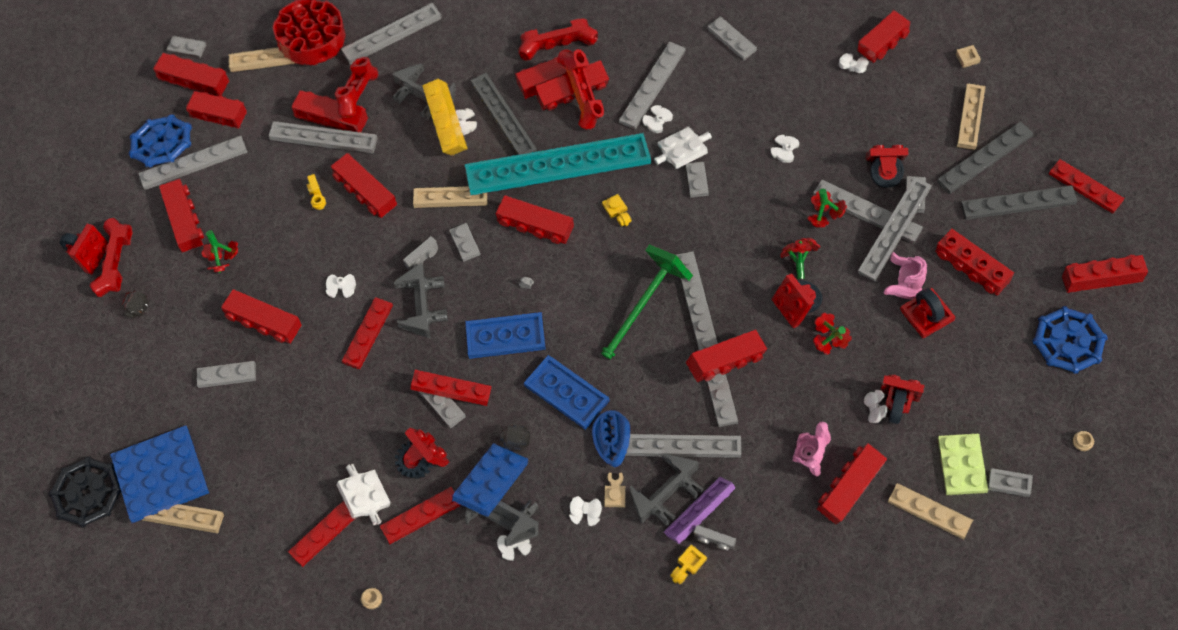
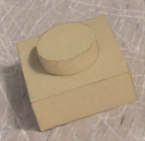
(968, 56)

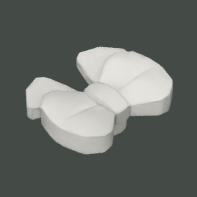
(847, 61)
(655, 124)
(465, 126)
(785, 153)
(334, 283)
(876, 411)
(592, 509)
(508, 552)

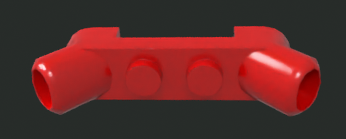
(577, 32)
(348, 96)
(590, 109)
(111, 278)

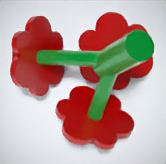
(822, 202)
(801, 246)
(215, 249)
(839, 336)

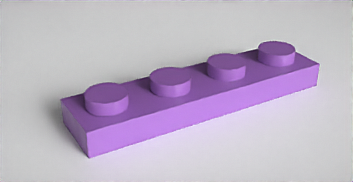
(699, 510)

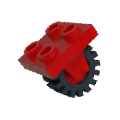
(418, 454)

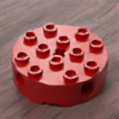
(309, 31)

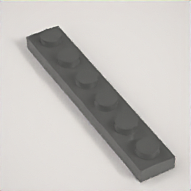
(502, 115)
(985, 157)
(1019, 202)

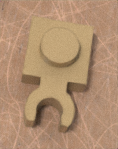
(615, 493)

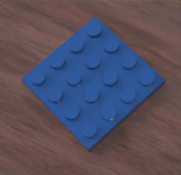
(159, 473)

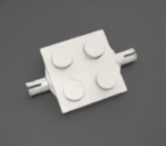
(682, 147)
(363, 494)

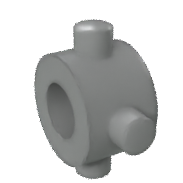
(526, 282)

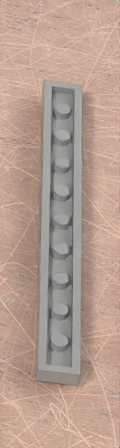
(706, 337)

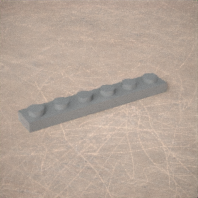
(391, 33)
(652, 85)
(323, 137)
(192, 162)
(866, 210)
(894, 229)
(684, 445)

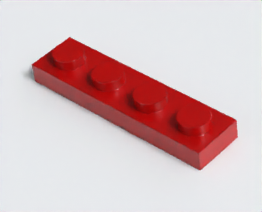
(1086, 186)
(367, 333)
(450, 387)
(419, 516)
(321, 534)

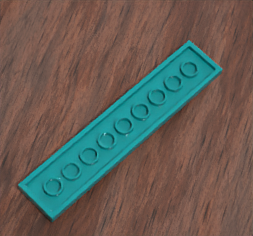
(557, 164)

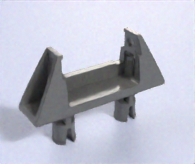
(406, 80)
(416, 279)
(684, 470)
(517, 522)

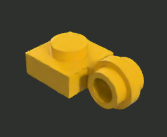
(318, 201)
(614, 207)
(691, 561)

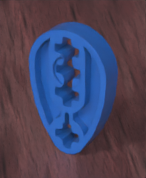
(619, 443)

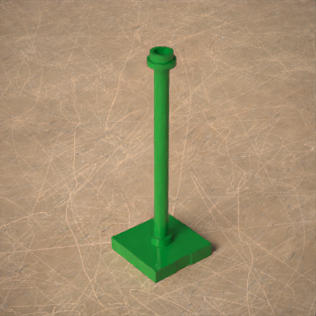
(668, 263)

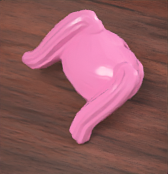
(911, 276)
(813, 444)

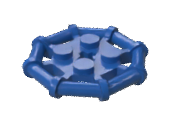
(151, 144)
(1072, 329)

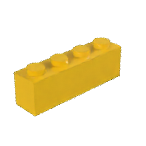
(444, 117)

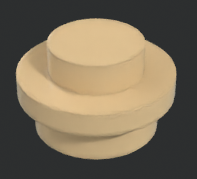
(1083, 441)
(371, 598)

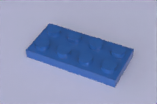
(505, 335)
(566, 392)
(490, 480)

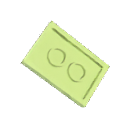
(962, 464)

